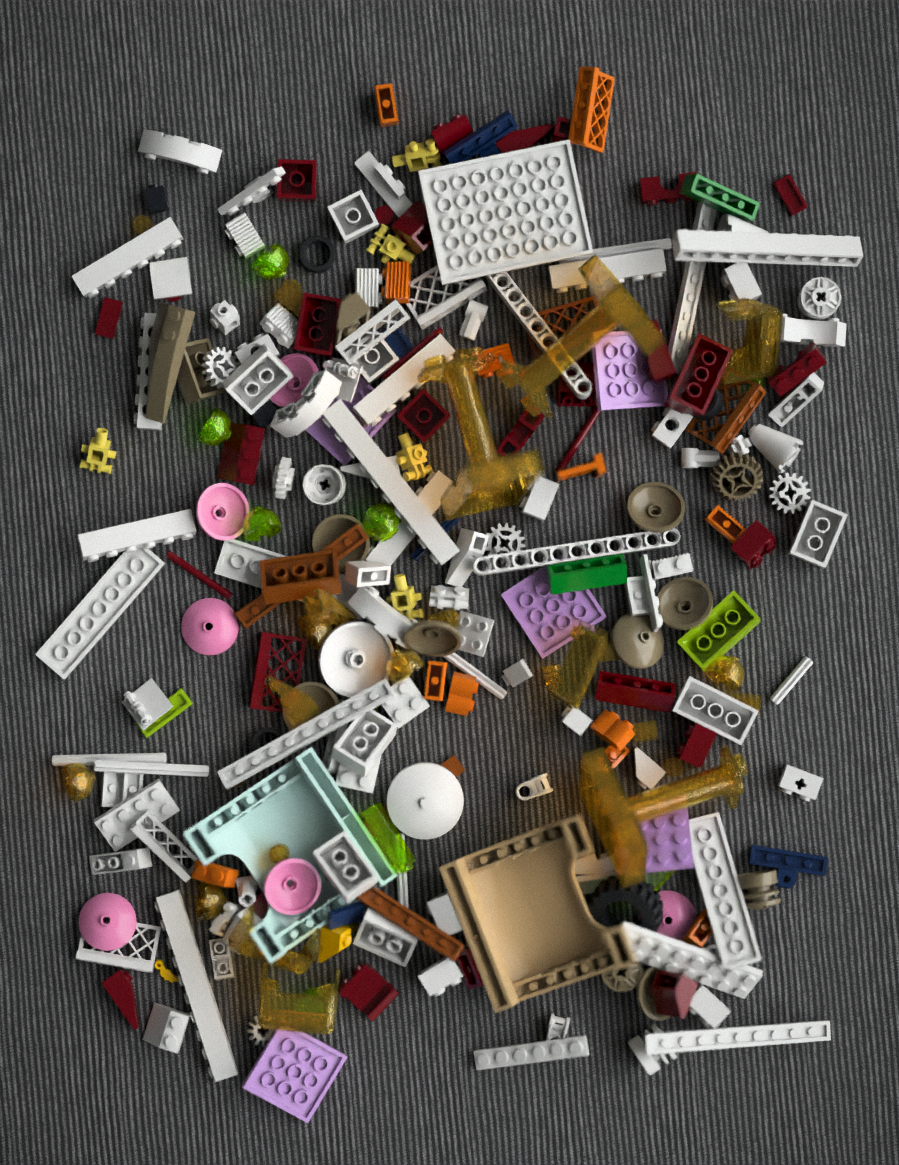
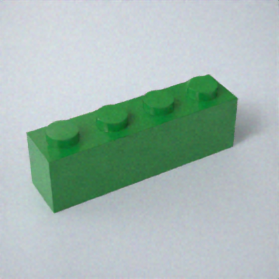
(719, 197)
(587, 573)

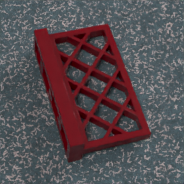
(261, 666)

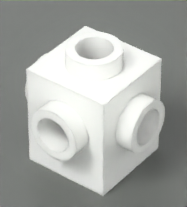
(224, 317)

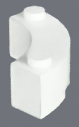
(180, 150)
(820, 332)
(316, 399)
(386, 619)

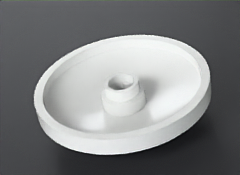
(354, 657)
(425, 800)

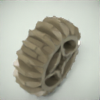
(739, 486)

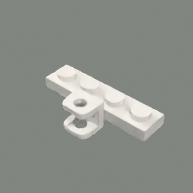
(254, 191)

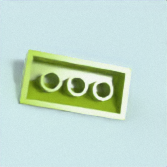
(720, 631)

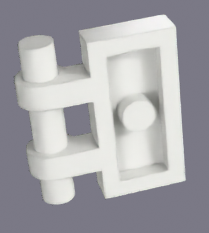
(449, 597)
(222, 922)

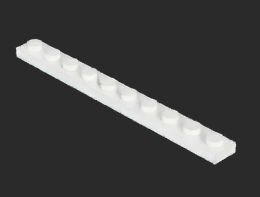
(689, 293)
(306, 734)
(736, 1037)

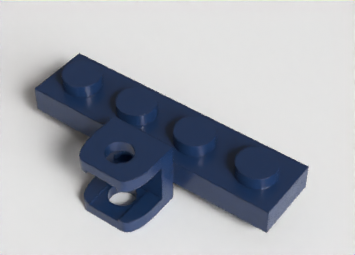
(482, 139)
(787, 863)

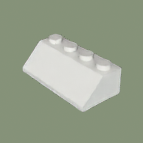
(714, 710)

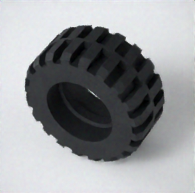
(639, 895)

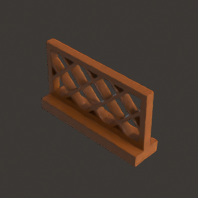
(535, 350)
(735, 417)

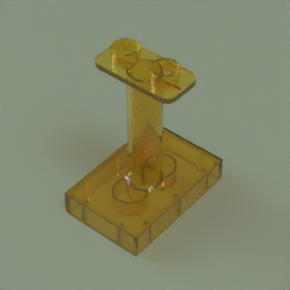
(615, 309)
(488, 480)
(619, 816)

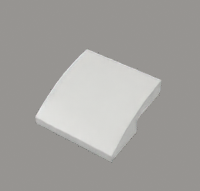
(170, 278)
(118, 787)

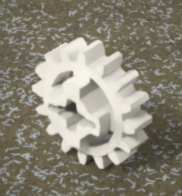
(221, 367)
(283, 478)
(797, 492)
(496, 532)

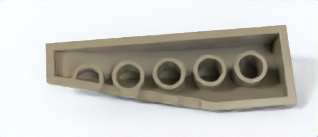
(165, 357)

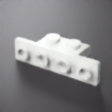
(381, 179)
(642, 595)

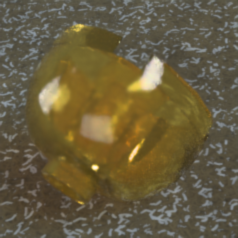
(315, 630)
(402, 664)
(727, 671)
(78, 781)
(210, 902)

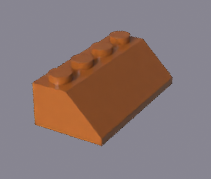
(297, 575)

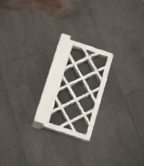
(447, 305)
(122, 961)

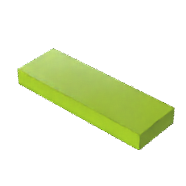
(179, 701)

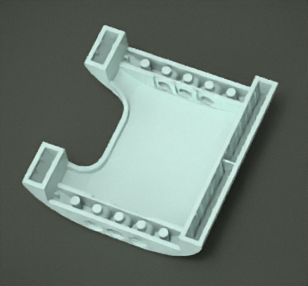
(295, 808)

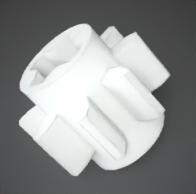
(740, 444)

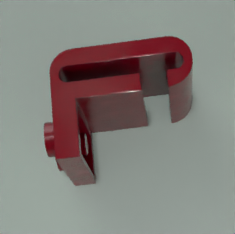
(368, 990)

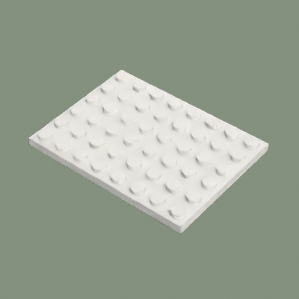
(505, 212)

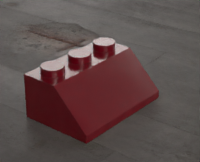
(317, 324)
(241, 454)

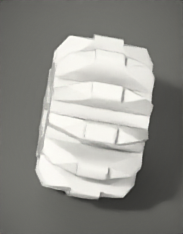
(258, 1034)

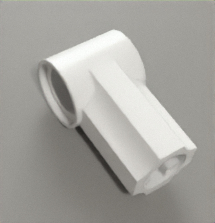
(474, 316)
(698, 458)
(246, 890)

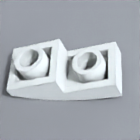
(221, 959)

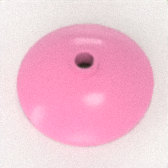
(302, 370)
(231, 507)
(224, 628)
(298, 895)
(680, 910)
(117, 931)

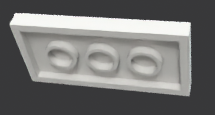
(117, 821)

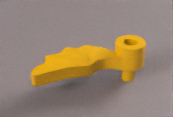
(166, 973)

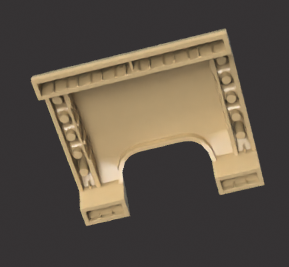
(530, 914)

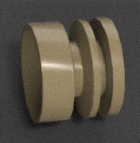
(759, 889)
(622, 983)

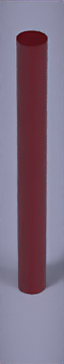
(411, 353)
(578, 440)
(199, 575)

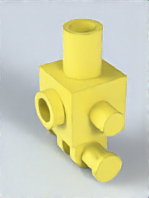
(418, 156)
(391, 248)
(98, 453)
(412, 459)
(404, 598)

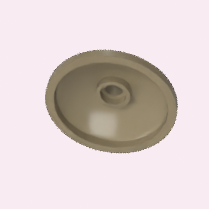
(658, 499)
(332, 528)
(682, 594)
(432, 638)
(631, 646)
(321, 694)
(645, 997)

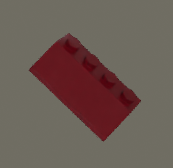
(698, 376)

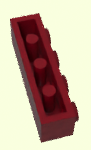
(635, 691)

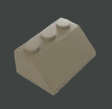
(352, 315)
(190, 376)

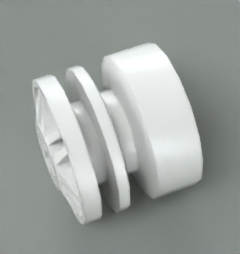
(811, 307)
(314, 489)
(648, 1061)

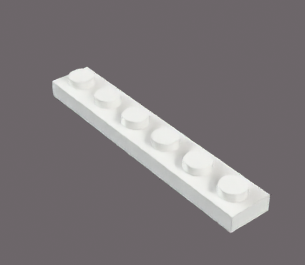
(531, 1052)

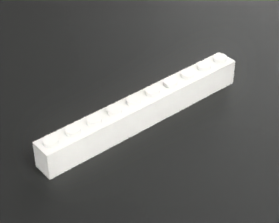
(767, 248)
(391, 482)
(197, 985)

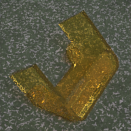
(762, 340)
(579, 664)
(297, 963)
(297, 1011)

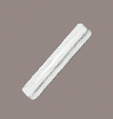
(791, 680)

